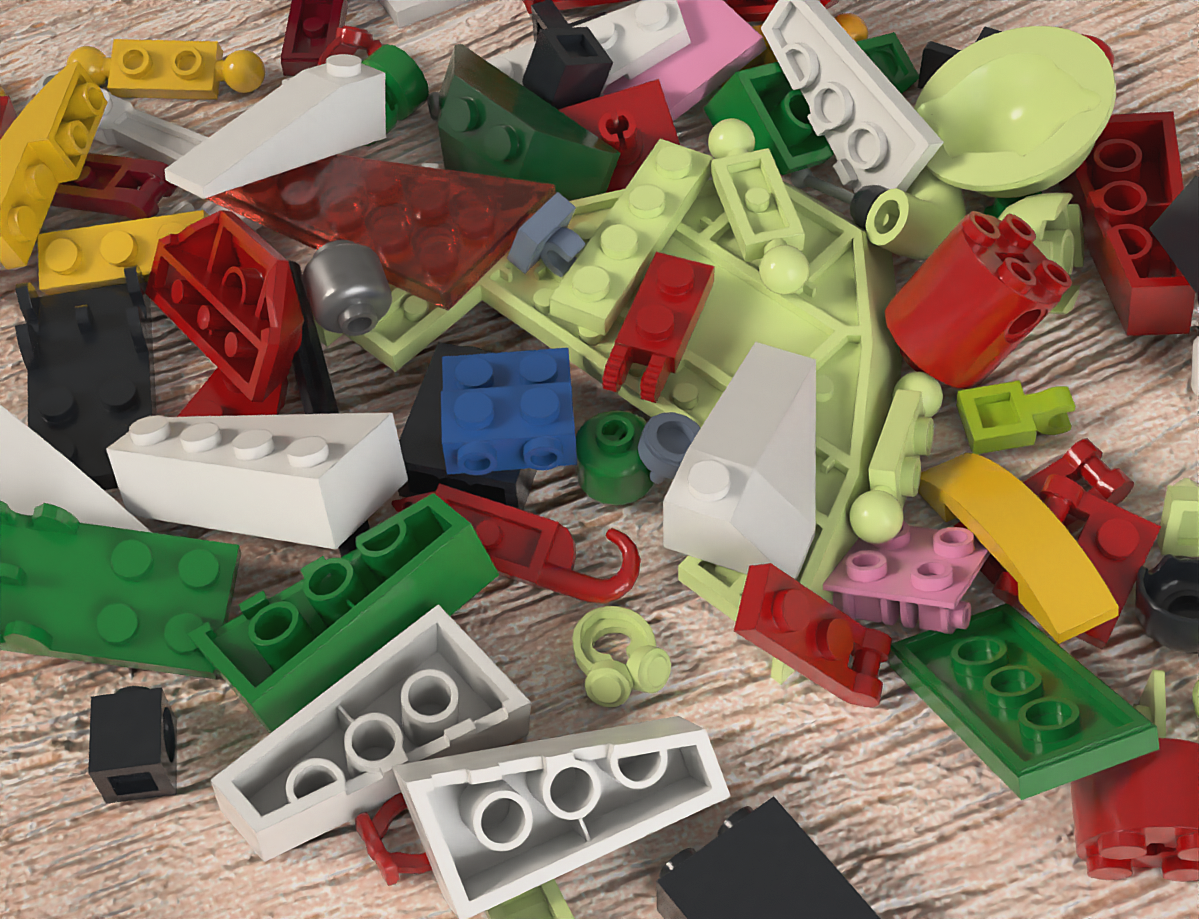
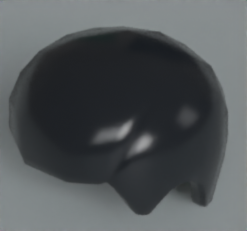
(1170, 603)

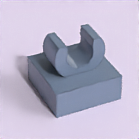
(547, 238)

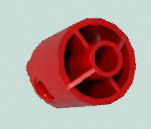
(974, 300)

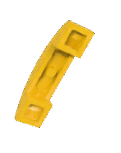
(1026, 538)

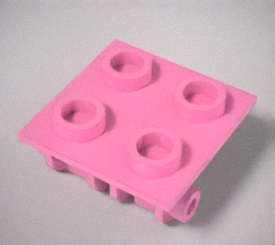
(912, 576)

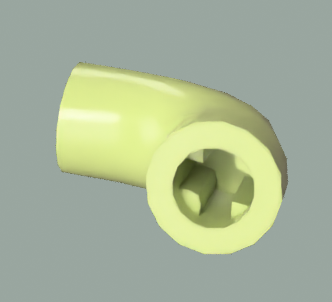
(917, 219)

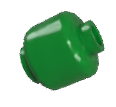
(610, 459)

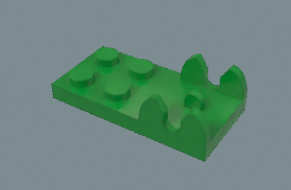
(110, 592)

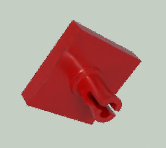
(630, 123)

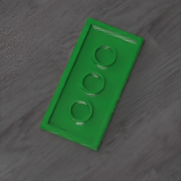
(1022, 701)

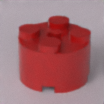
(1141, 814)

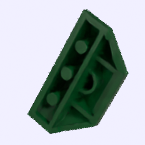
(509, 132)

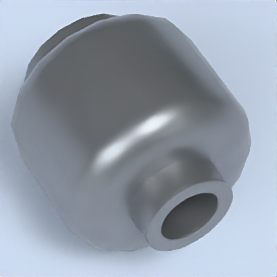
(347, 288)

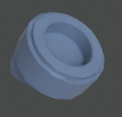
(665, 444)

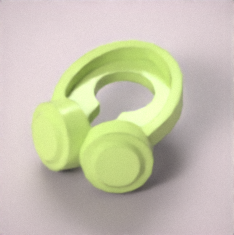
(609, 680)

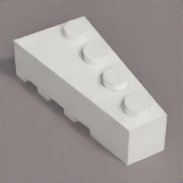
(261, 474)
(405, 704)
(547, 806)

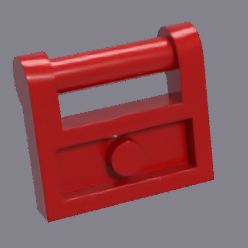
(1111, 539)

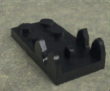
(88, 368)

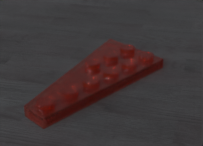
(425, 223)

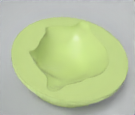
(1018, 110)

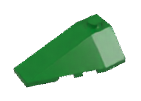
(779, 113)

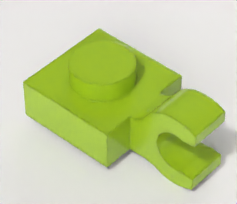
(1006, 418)

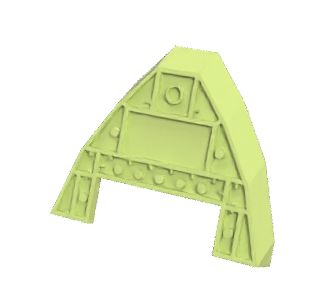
(829, 319)

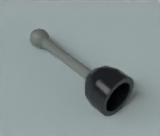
(859, 202)

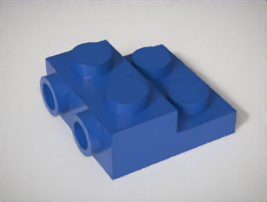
(507, 411)

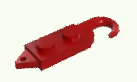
(536, 547)

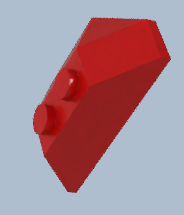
(230, 300)

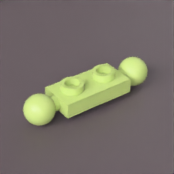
(758, 206)
(896, 462)

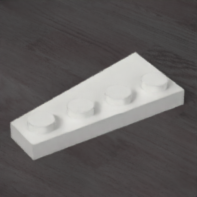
(631, 36)
(849, 98)

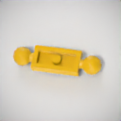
(170, 68)

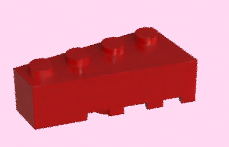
(1120, 195)

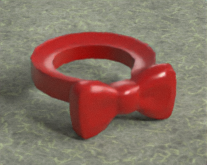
(374, 830)

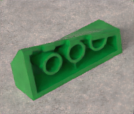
(346, 609)

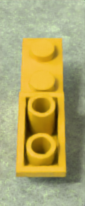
(40, 151)

